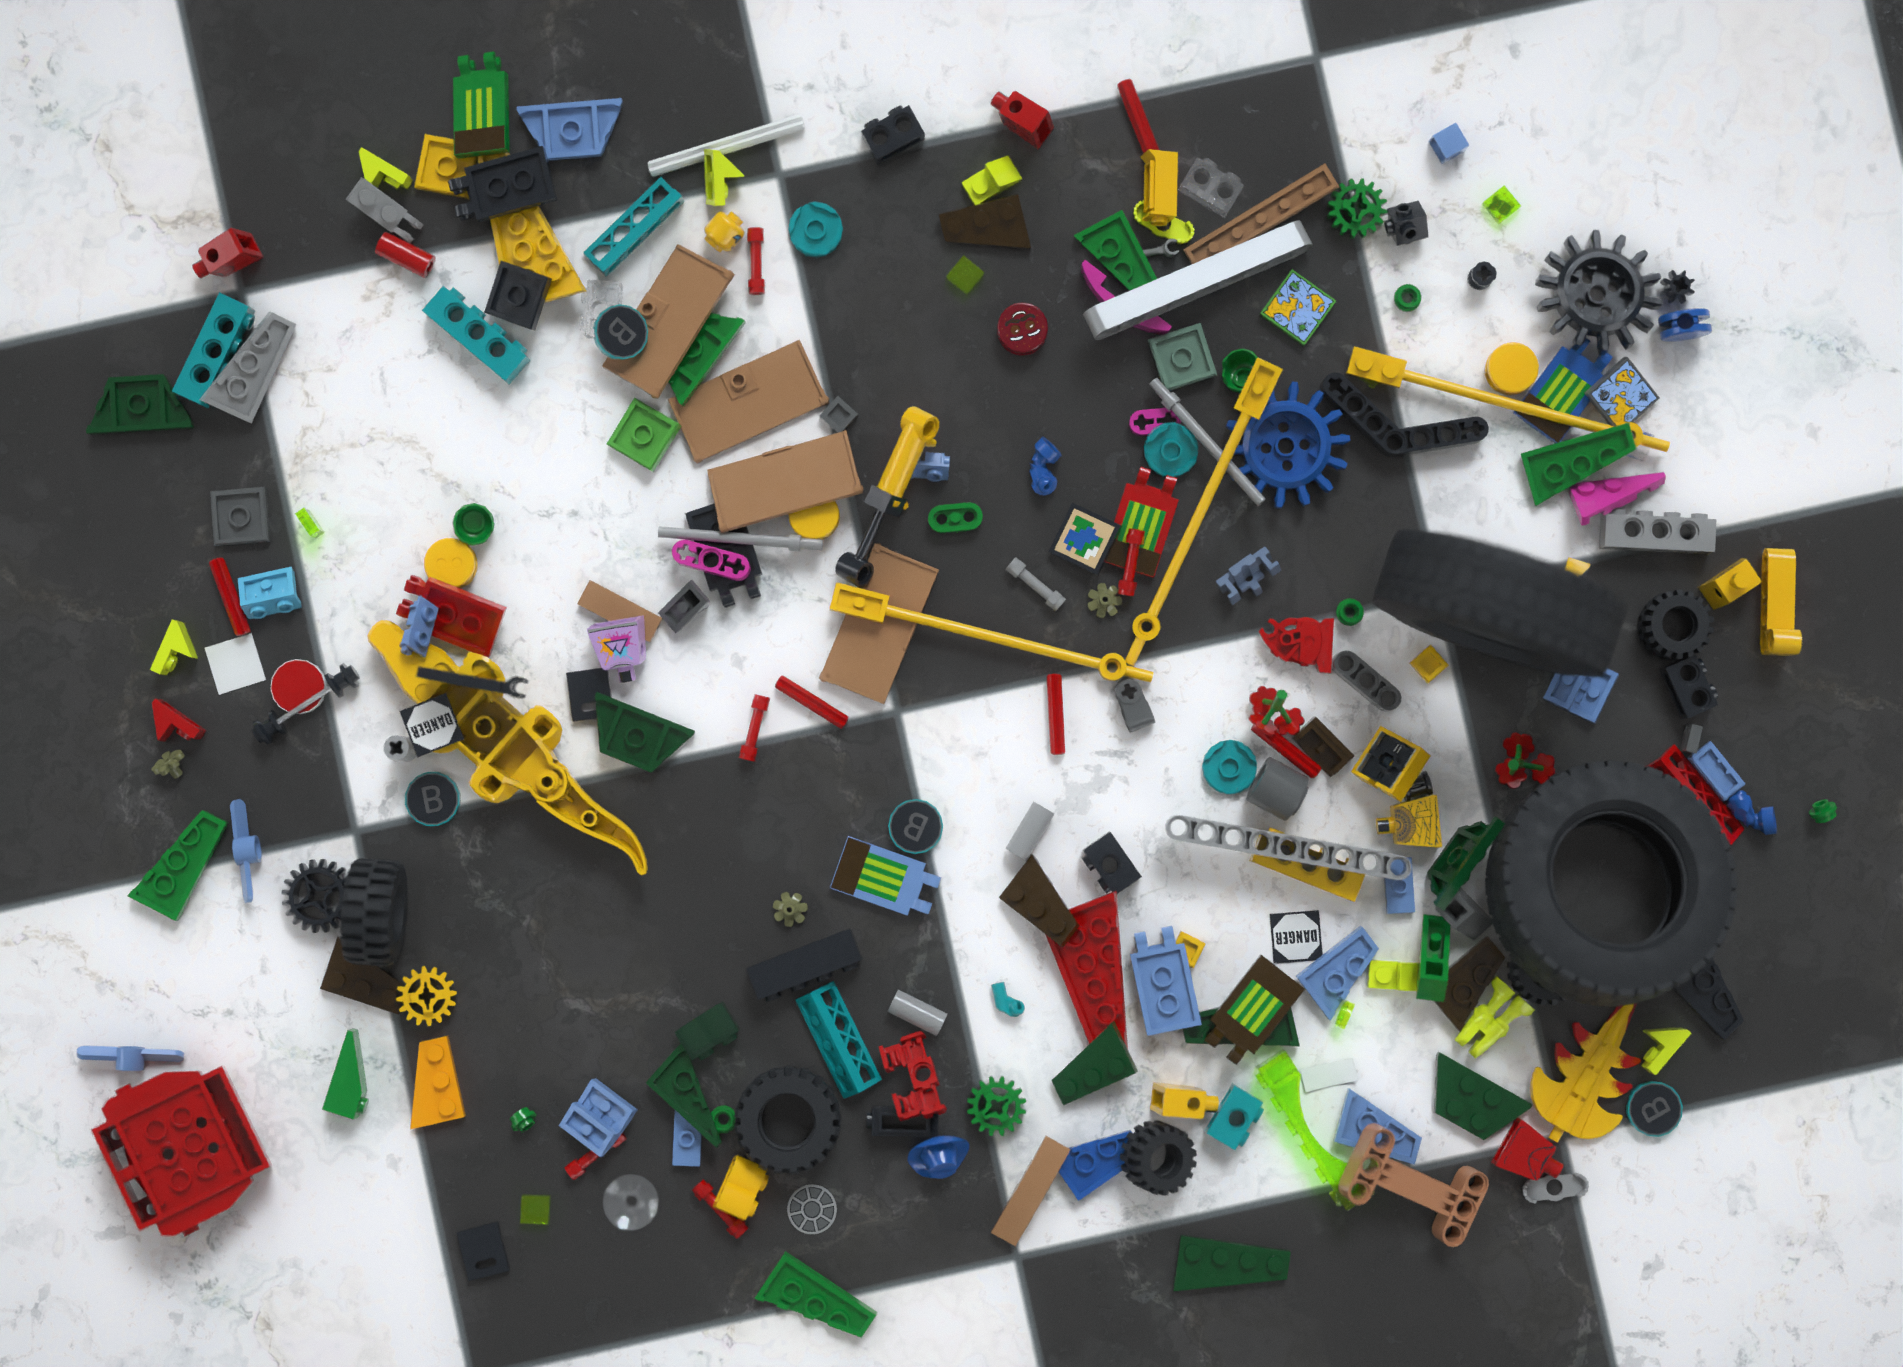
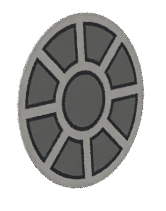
(812, 1209)

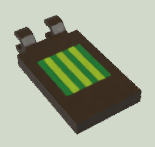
(1253, 1008)

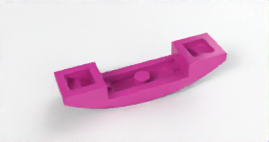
(1095, 280)

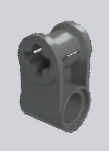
(1136, 709)

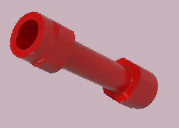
(755, 238)
(1127, 585)
(760, 704)
(577, 1167)
(735, 1226)

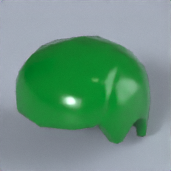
(1237, 368)
(473, 524)

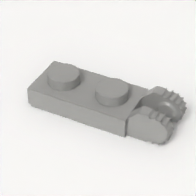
(381, 208)

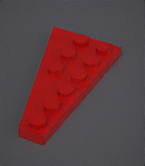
(1094, 966)

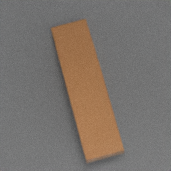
(1030, 1190)

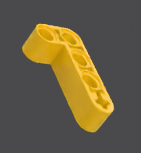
(1778, 604)

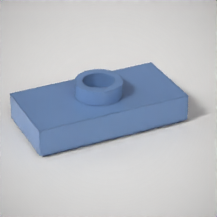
(1716, 771)
(1399, 893)
(686, 1143)

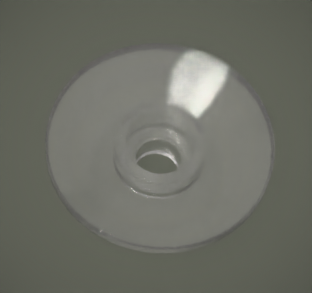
(623, 1214)

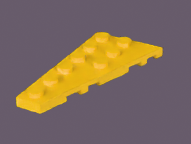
(530, 243)

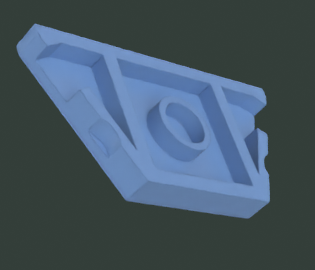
(572, 128)

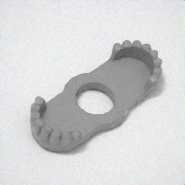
(1572, 1185)

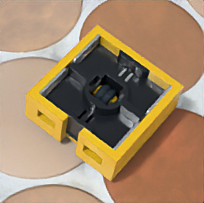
(1390, 763)

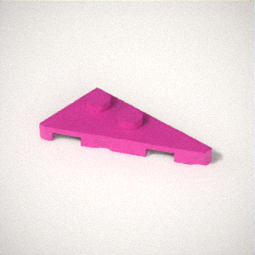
(1612, 493)

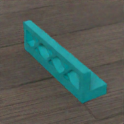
(638, 231)
(834, 1042)

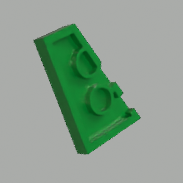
(1118, 250)

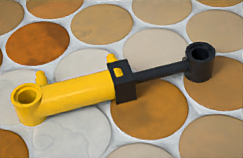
(917, 432)

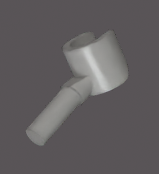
(1162, 250)

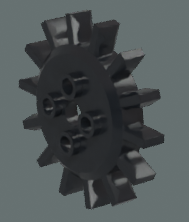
(1603, 269)

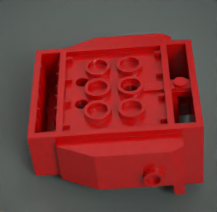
(163, 1117)

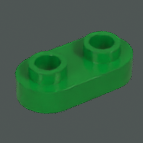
(955, 517)

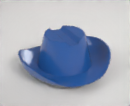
(938, 1156)

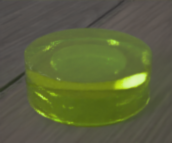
(1344, 1014)

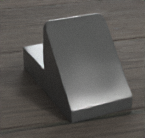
(684, 606)

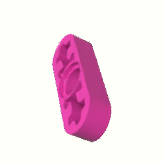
(689, 561)

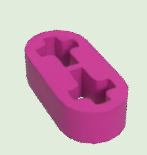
(1149, 414)

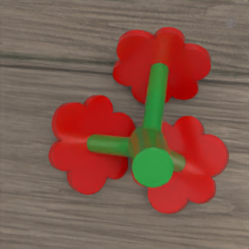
(1267, 702)
(1512, 770)

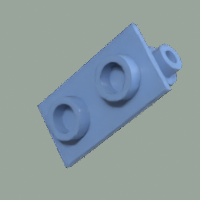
(933, 468)
(421, 624)

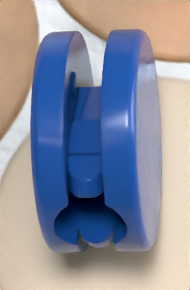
(1685, 324)

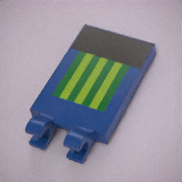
(1563, 389)

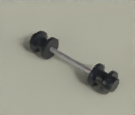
(265, 730)

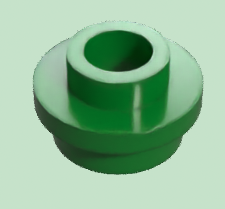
(1413, 292)
(1358, 612)
(1823, 811)
(723, 1109)
(523, 1119)

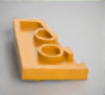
(436, 1085)

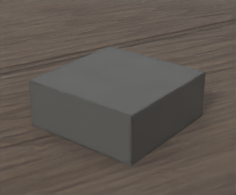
(838, 415)
(1691, 739)

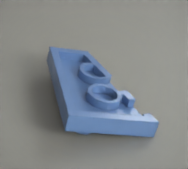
(1336, 970)

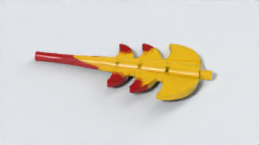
(1573, 1103)

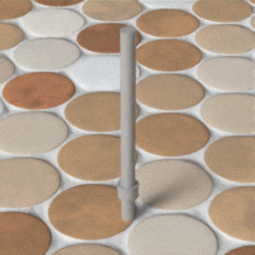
(1171, 402)
(793, 542)

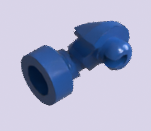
(1042, 478)
(1741, 808)

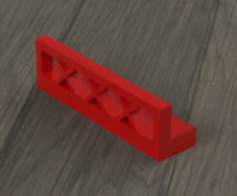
(1685, 772)

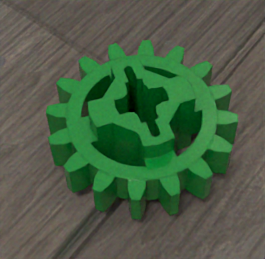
(1346, 207)
(981, 1116)

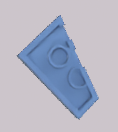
(1359, 1113)

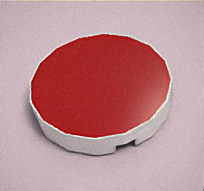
(296, 683)

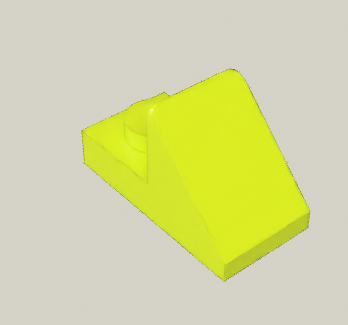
(376, 168)
(716, 169)
(992, 180)
(174, 641)
(1392, 975)
(1669, 1042)

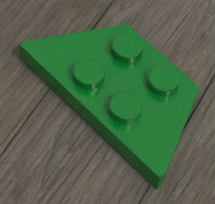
(703, 354)

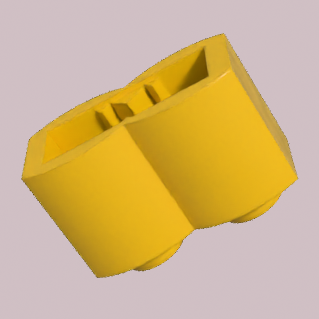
(740, 1188)

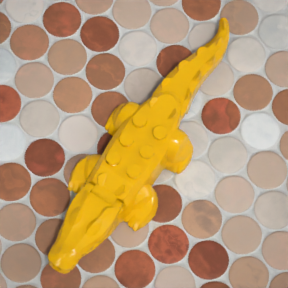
(505, 745)

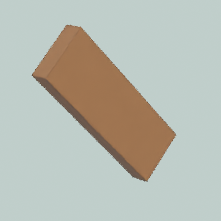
(615, 607)

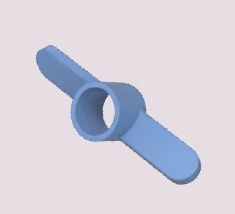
(245, 847)
(128, 1057)

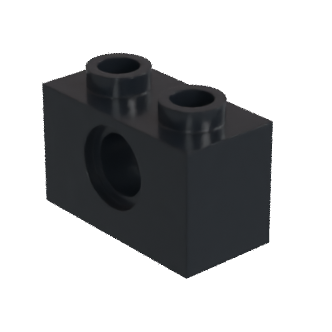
(1125, 872)

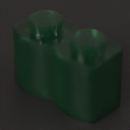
(707, 1031)

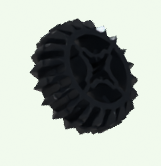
(314, 885)

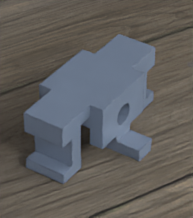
(1244, 568)

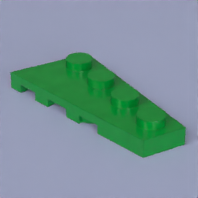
(176, 874)

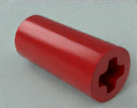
(405, 254)

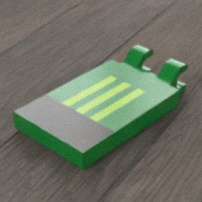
(480, 108)

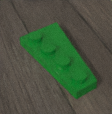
(1572, 460)
(805, 1291)

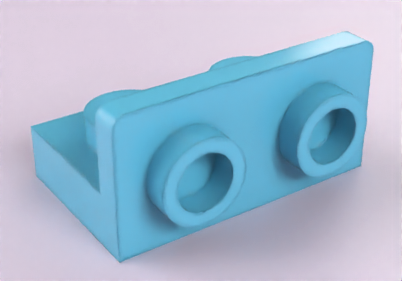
(268, 593)

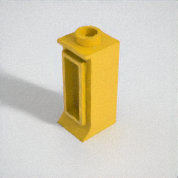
(1160, 186)

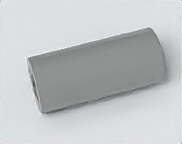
(392, 748)
(1030, 831)
(917, 1012)

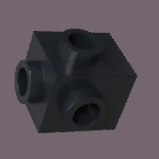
(1406, 223)

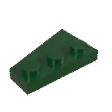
(1096, 1067)

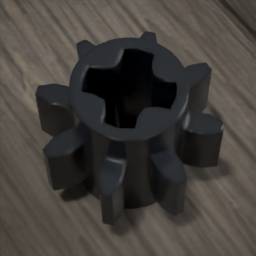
(1684, 285)

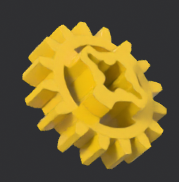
(408, 998)

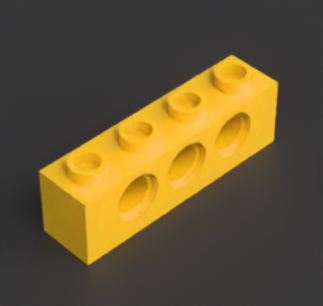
(1346, 886)

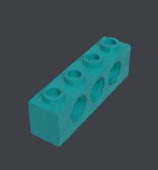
(440, 311)
(212, 335)

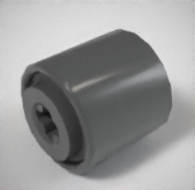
(1278, 789)

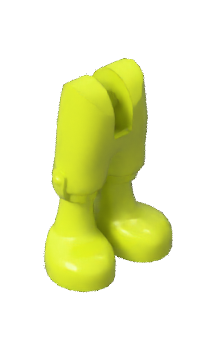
(1484, 1022)

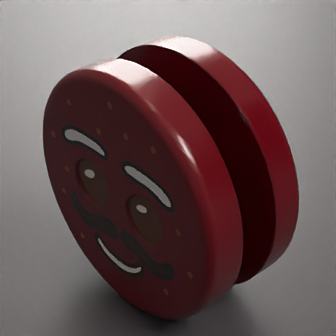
(1022, 329)

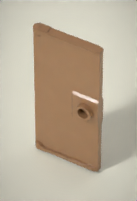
(674, 316)
(749, 401)
(784, 481)
(869, 652)

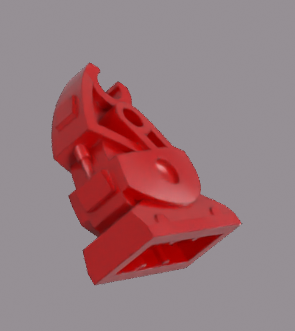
(1306, 644)

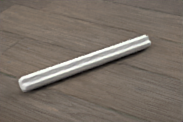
(727, 144)

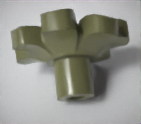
(1103, 607)
(169, 764)
(794, 903)

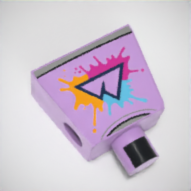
(619, 645)

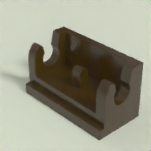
(1323, 746)

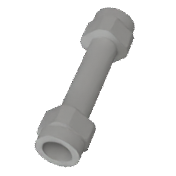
(1053, 599)

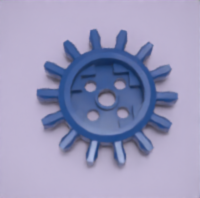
(1307, 464)

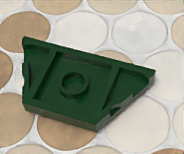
(138, 406)
(636, 734)
(1459, 859)
(1473, 1099)

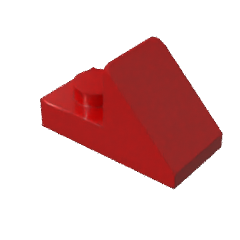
(169, 718)

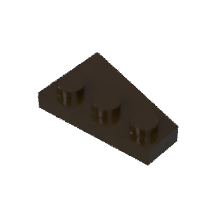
(987, 223)
(1038, 901)
(1469, 979)
(361, 982)

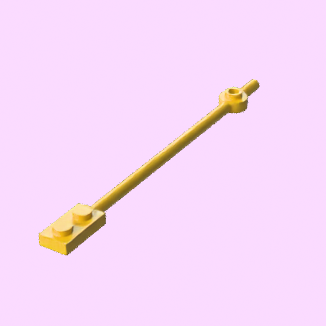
(1392, 371)
(1251, 404)
(875, 606)

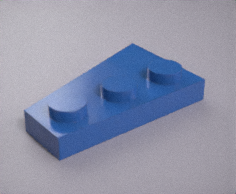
(1093, 1163)

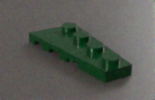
(1283, 1034)
(1225, 1263)

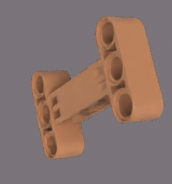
(1413, 1185)

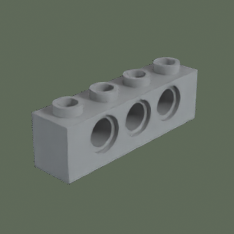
(1700, 542)

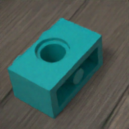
(1234, 1100)

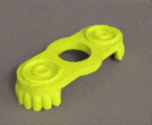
(1179, 230)

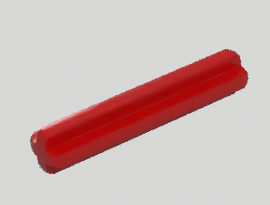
(1137, 115)
(229, 596)
(811, 702)
(1055, 713)
(1291, 753)

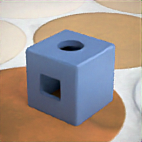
(1448, 143)

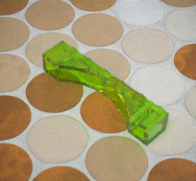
(1283, 1080)

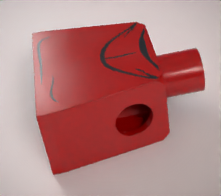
(1024, 117)
(227, 254)
(1526, 1152)

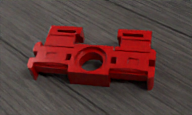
(914, 1056)

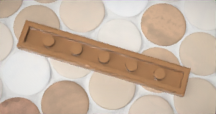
(1265, 214)

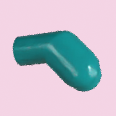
(1006, 1003)

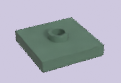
(1182, 357)

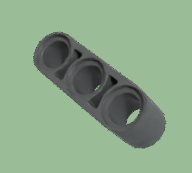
(1378, 686)

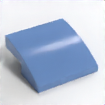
(1581, 694)
(598, 1117)

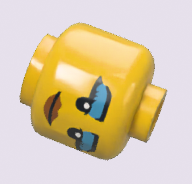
(724, 231)

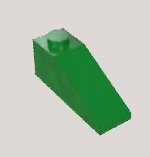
(1433, 959)
(348, 1082)

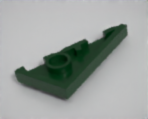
(681, 1089)

